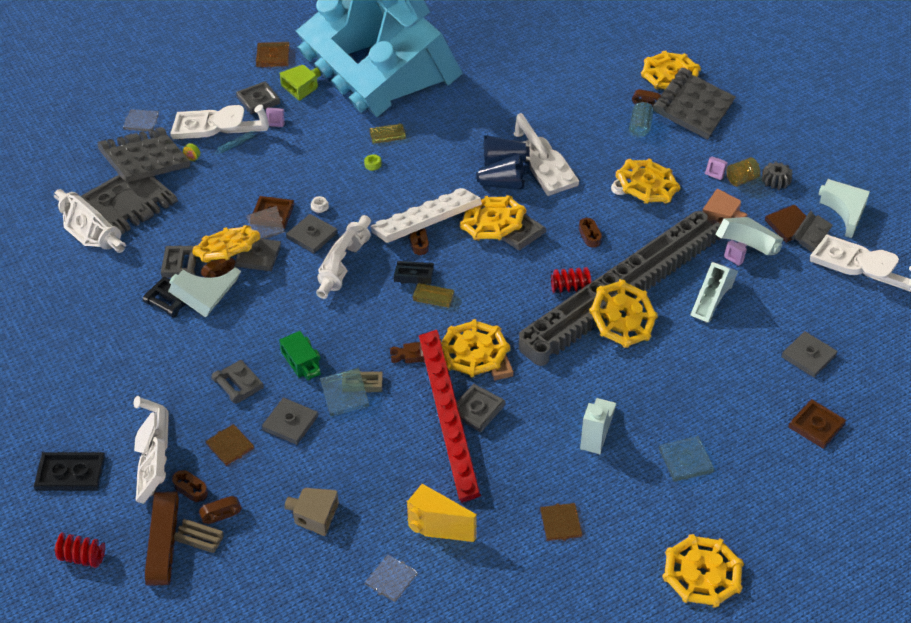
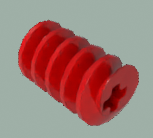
(570, 279)
(79, 552)

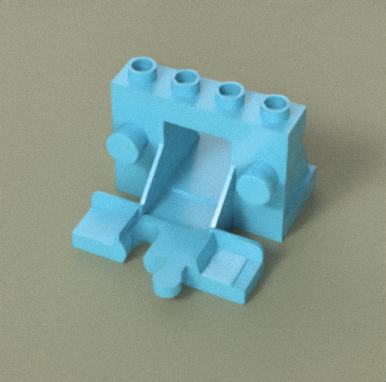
(404, 54)

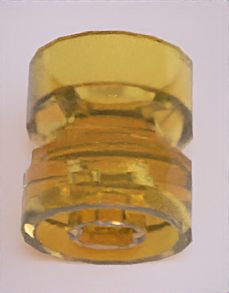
(743, 171)

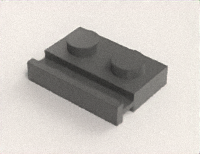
(812, 231)

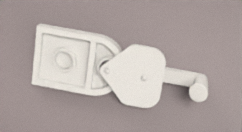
(210, 122)
(545, 164)
(856, 259)
(152, 443)

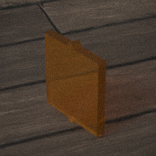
(229, 444)
(560, 522)

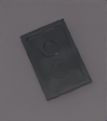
(69, 471)

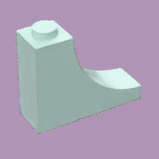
(846, 201)
(750, 233)
(716, 284)
(201, 292)
(596, 425)

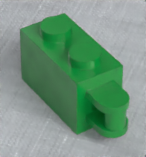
(300, 355)

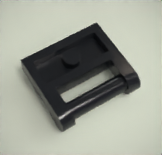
(161, 289)

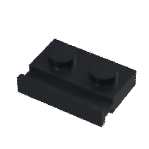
(413, 272)

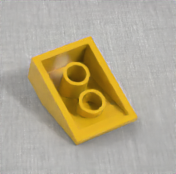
(439, 516)

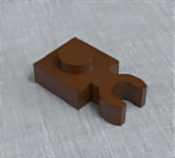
(410, 352)

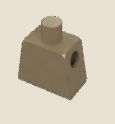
(314, 509)

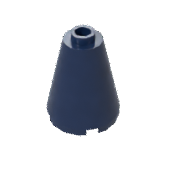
(500, 148)
(503, 174)

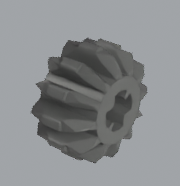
(777, 175)

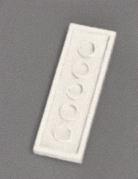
(425, 215)

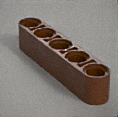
(161, 538)

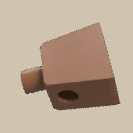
(722, 206)

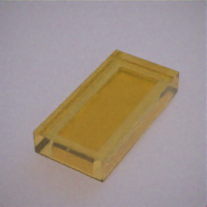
(387, 133)
(433, 295)

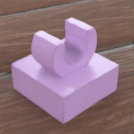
(275, 117)
(716, 168)
(735, 252)

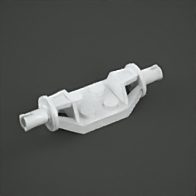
(87, 223)
(332, 269)

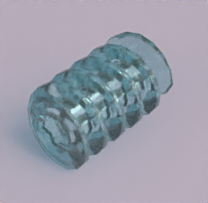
(641, 119)

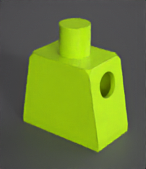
(300, 81)

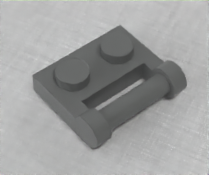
(174, 258)
(242, 377)

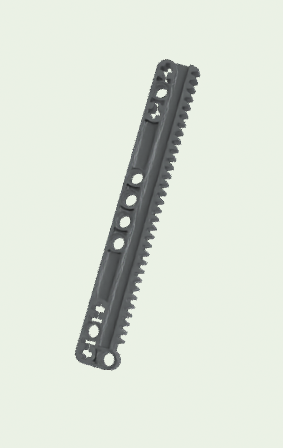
(640, 270)

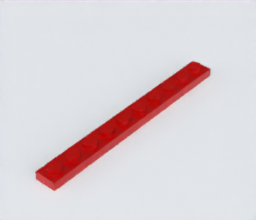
(449, 417)

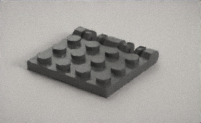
(693, 103)
(143, 157)
(123, 200)

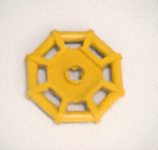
(666, 69)
(651, 187)
(502, 217)
(226, 243)
(630, 306)
(474, 339)
(704, 559)

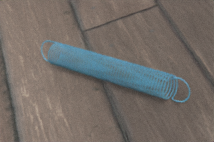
(237, 139)

